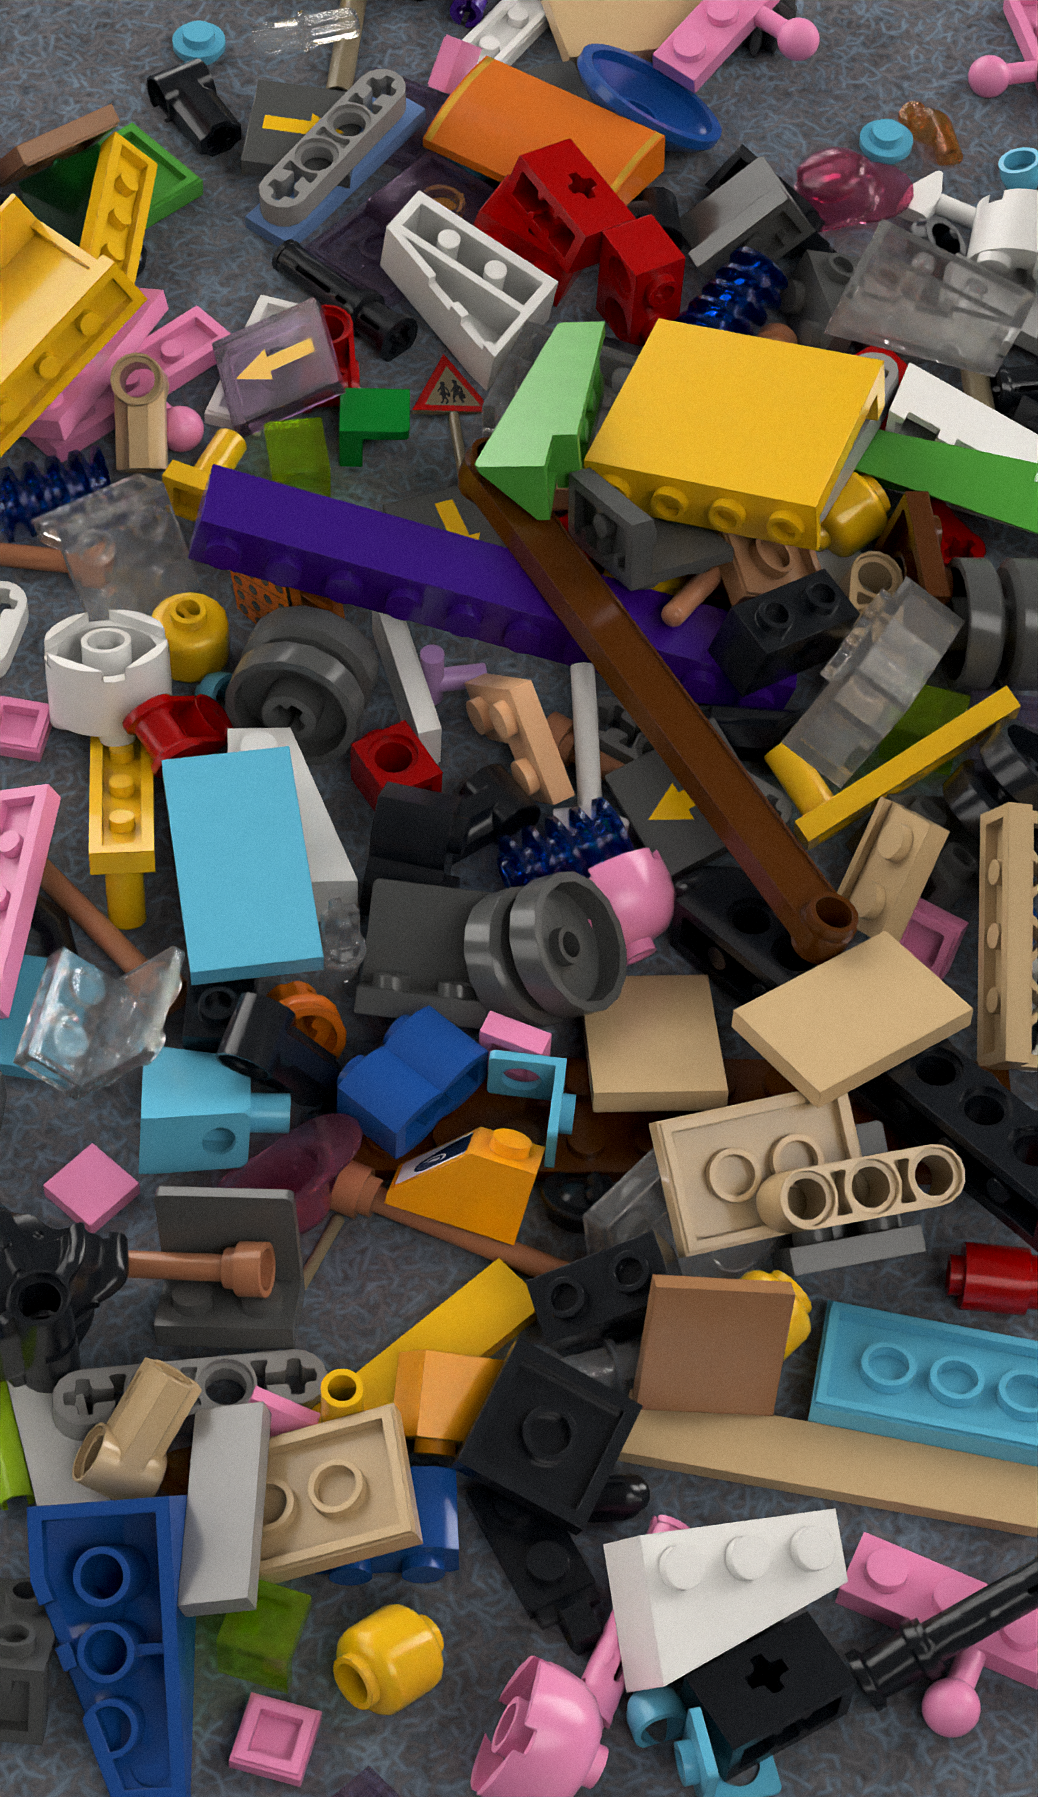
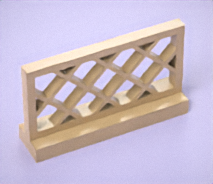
(1007, 938)

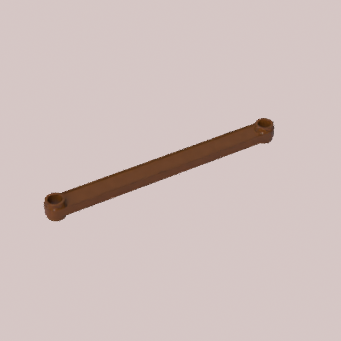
(675, 726)

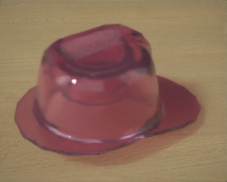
(852, 188)
(304, 1163)

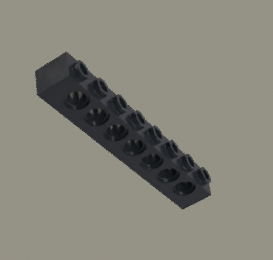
(924, 1100)

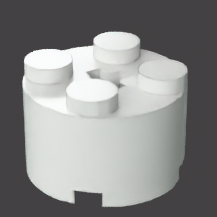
(1007, 237)
(104, 672)

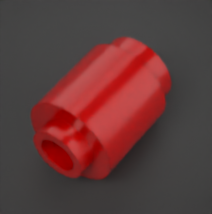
(993, 1278)

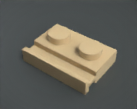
(891, 868)

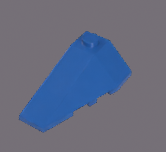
(112, 1602)

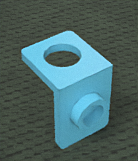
(548, 1087)
(698, 1765)

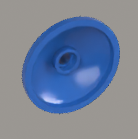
(648, 97)

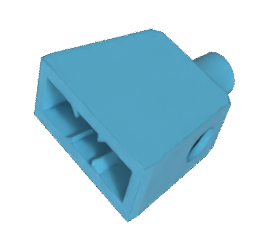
(202, 1114)

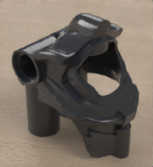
(50, 1295)

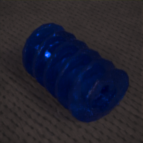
(738, 294)
(41, 493)
(563, 849)

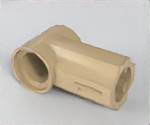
(140, 420)
(130, 1451)

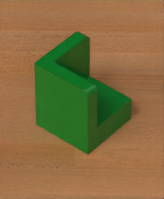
(371, 416)

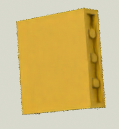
(53, 314)
(736, 430)

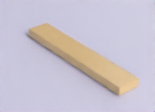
(839, 1466)

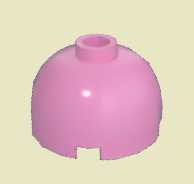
(640, 897)
(544, 1734)

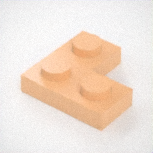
(511, 713)

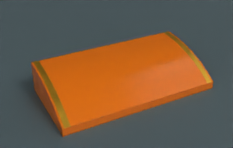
(509, 113)

